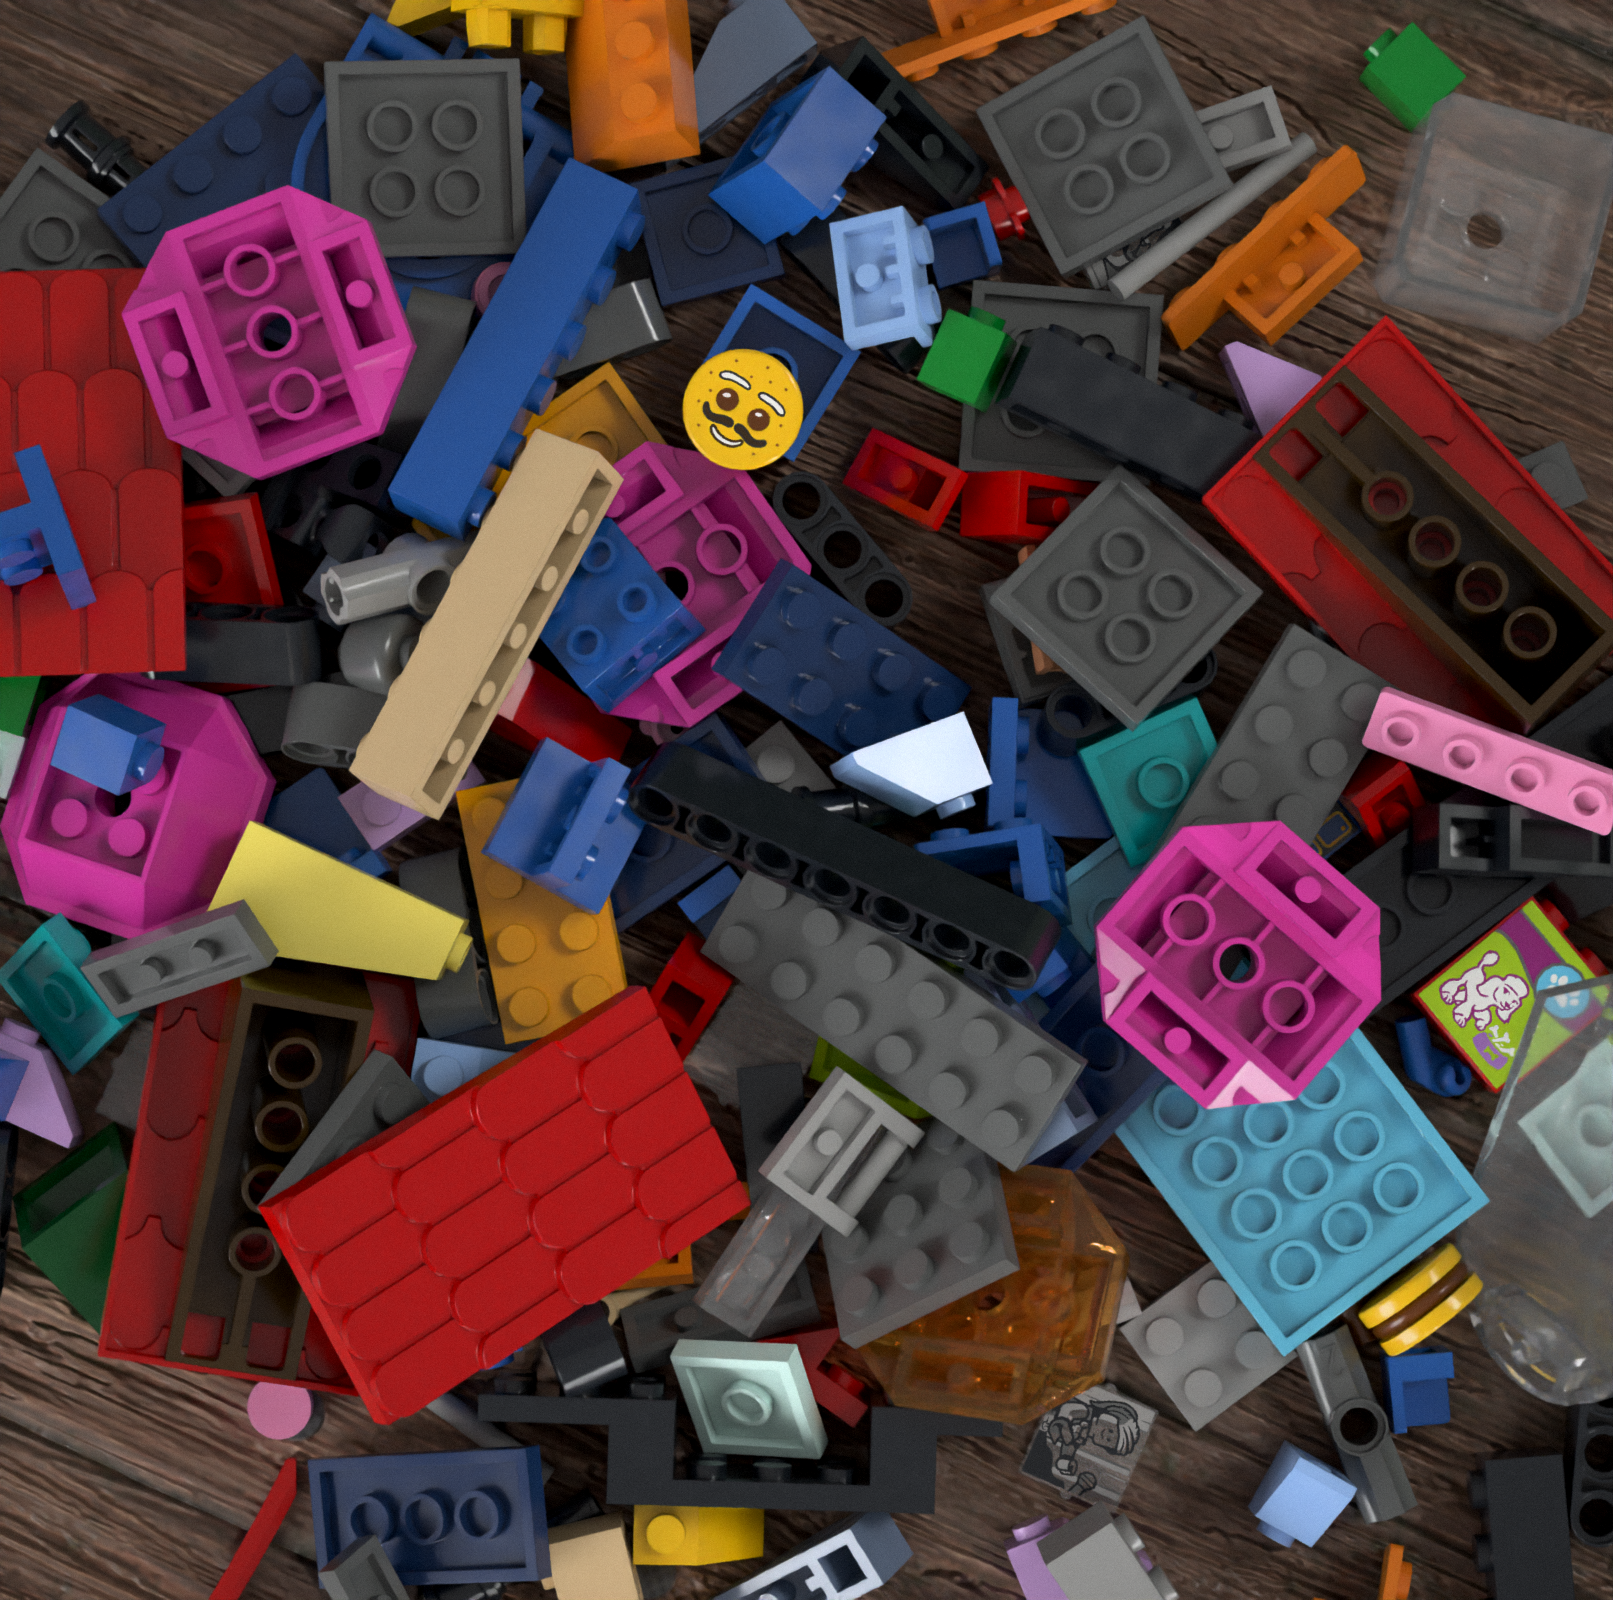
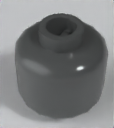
(378, 650)

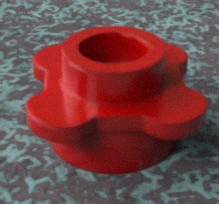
(1005, 210)

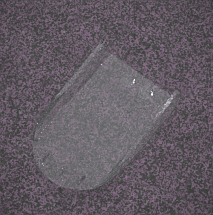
(1550, 1212)

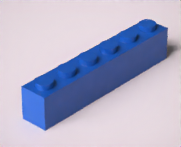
(517, 350)

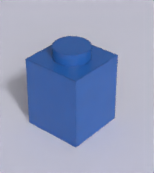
(109, 744)

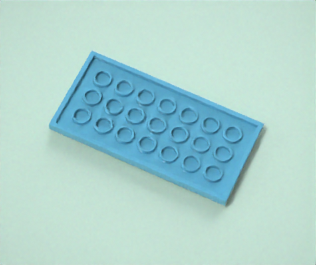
(1295, 1196)

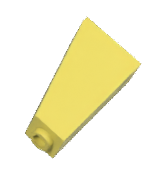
(337, 913)

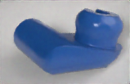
(1427, 1064)

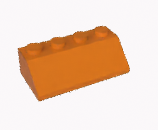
(631, 83)

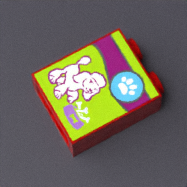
(1490, 985)

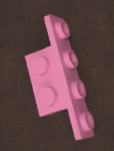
(1492, 760)

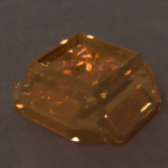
(1045, 1335)

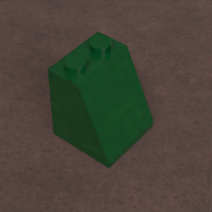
(73, 1219)

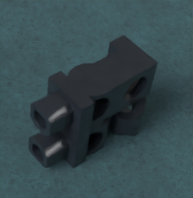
(309, 510)

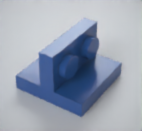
(41, 534)
(567, 825)

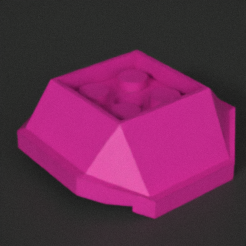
(205, 319)
(724, 542)
(170, 843)
(1307, 977)

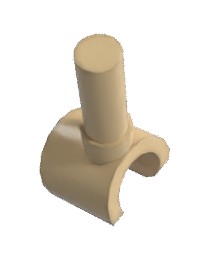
(624, 1298)

